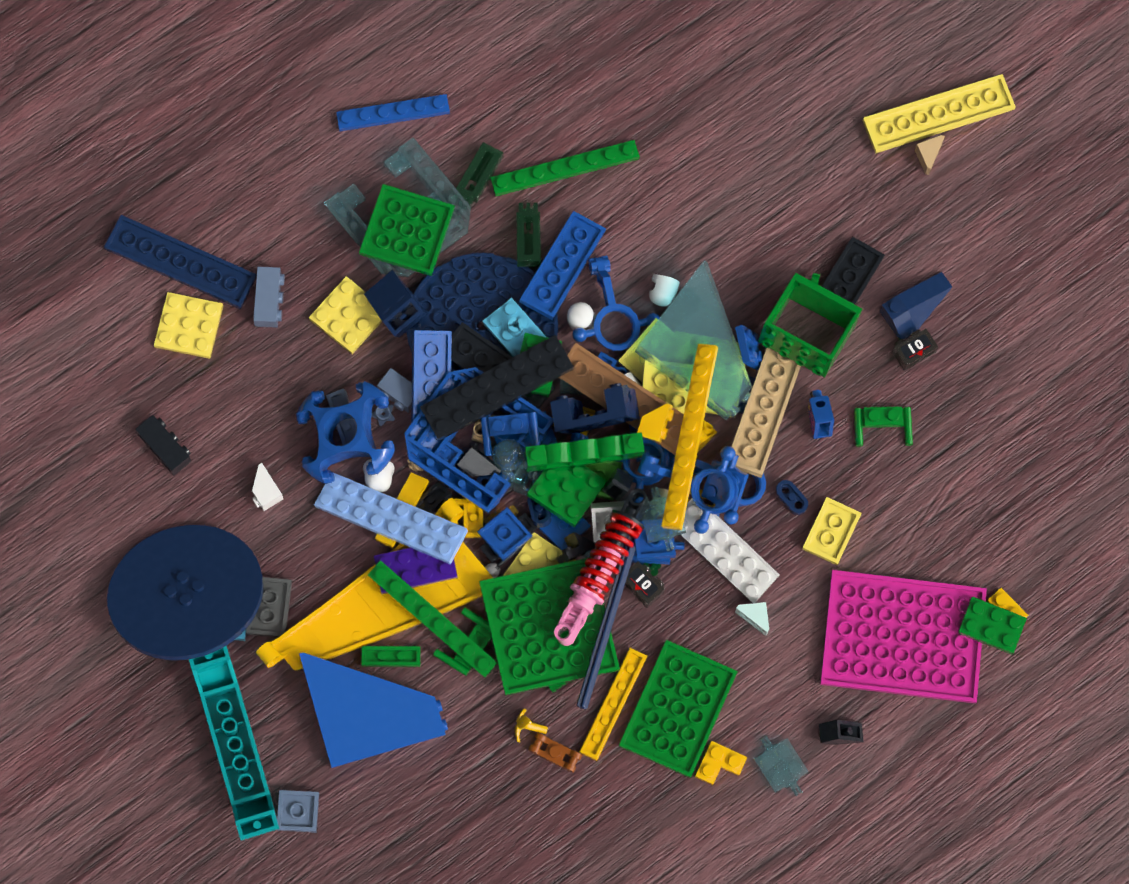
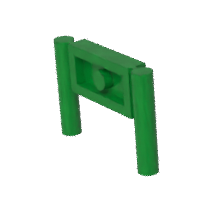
(882, 417)
(480, 635)

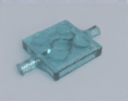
(653, 519)
(781, 765)

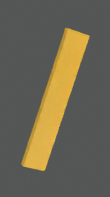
(613, 704)

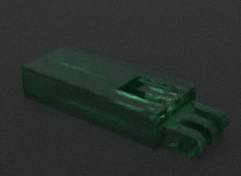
(480, 171)
(528, 244)

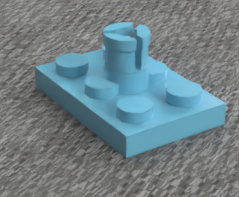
(509, 325)

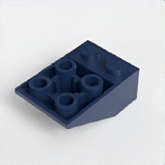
(395, 304)

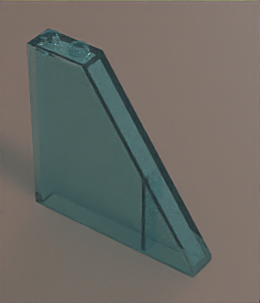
(695, 319)

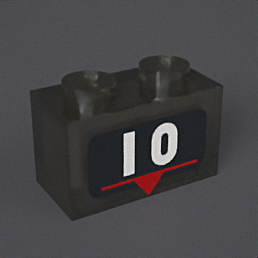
(914, 349)
(643, 584)

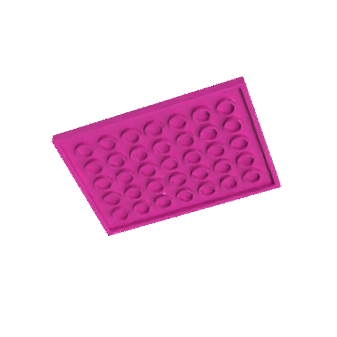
(900, 637)

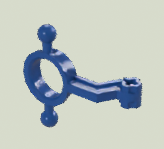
(600, 267)
(650, 466)
(639, 480)
(730, 516)

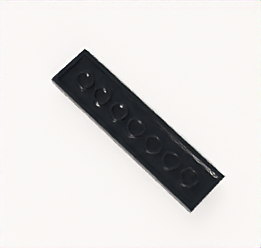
(497, 387)

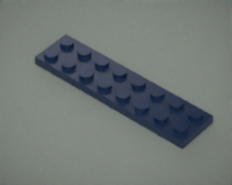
(180, 261)

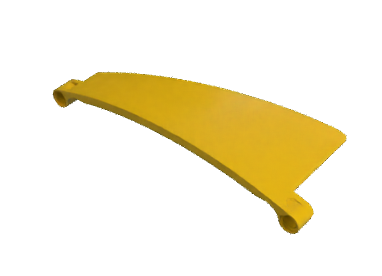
(364, 615)

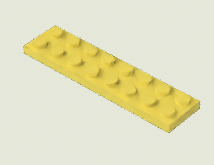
(938, 113)

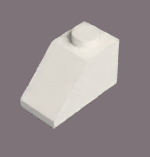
(265, 490)

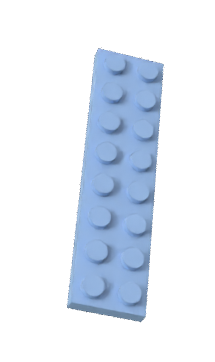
(391, 518)

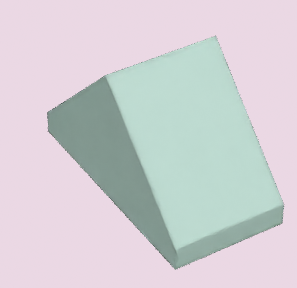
(755, 615)

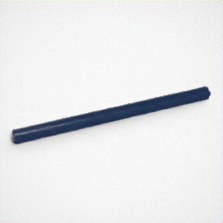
(604, 630)

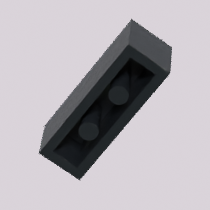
(164, 444)

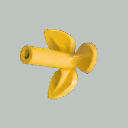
(524, 722)

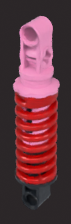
(601, 565)

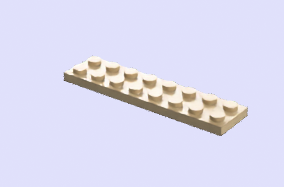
(764, 412)

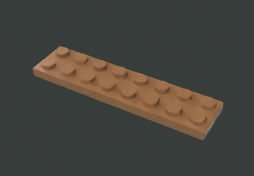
(594, 375)

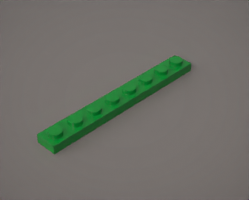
(565, 168)
(432, 619)

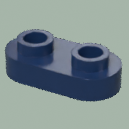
(794, 496)
(538, 512)

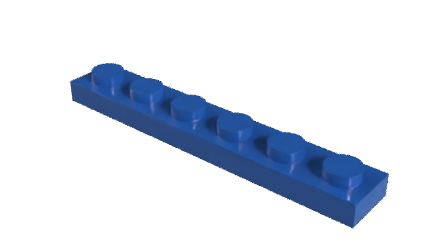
(393, 112)

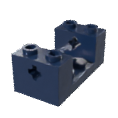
(620, 404)

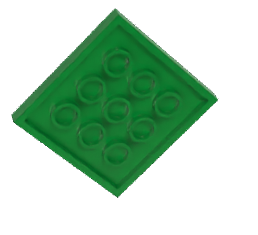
(407, 230)

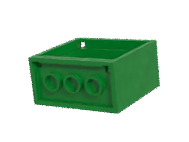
(821, 302)

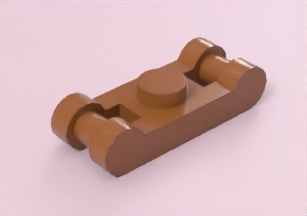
(555, 752)

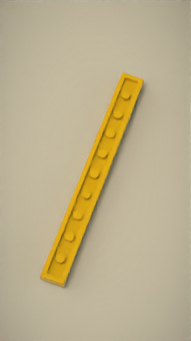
(689, 437)

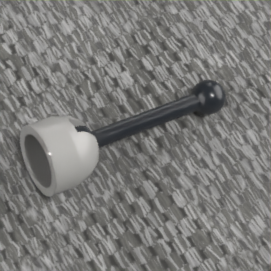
(494, 569)

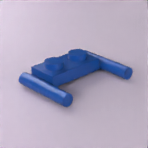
(509, 425)

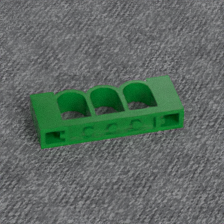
(584, 452)

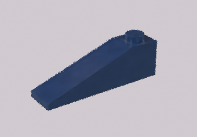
(912, 307)

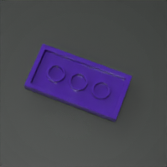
(416, 567)

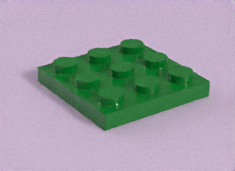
(567, 491)

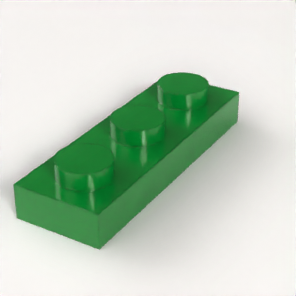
(391, 656)

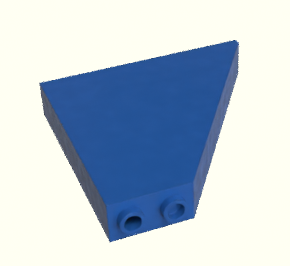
(366, 713)

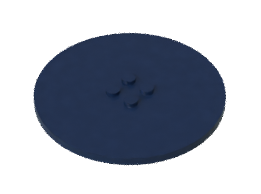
(185, 592)

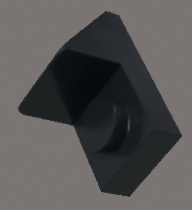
(577, 547)

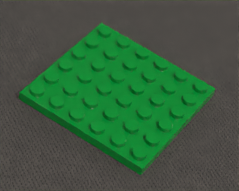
(522, 623)

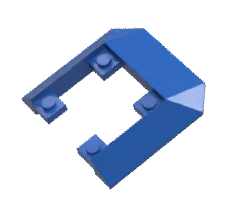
(441, 456)

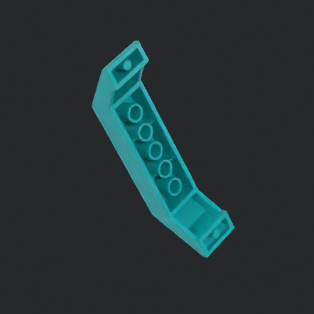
(234, 744)

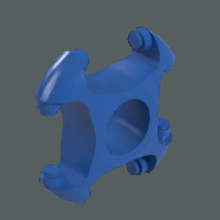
(360, 446)

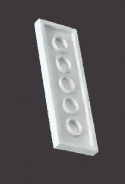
(729, 554)

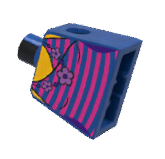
(820, 415)

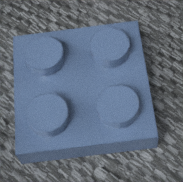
(298, 811)

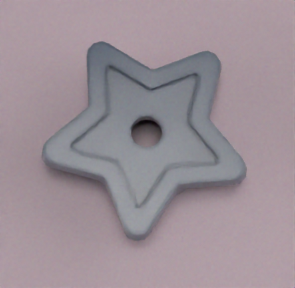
(387, 417)

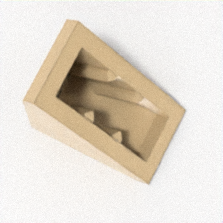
(928, 151)

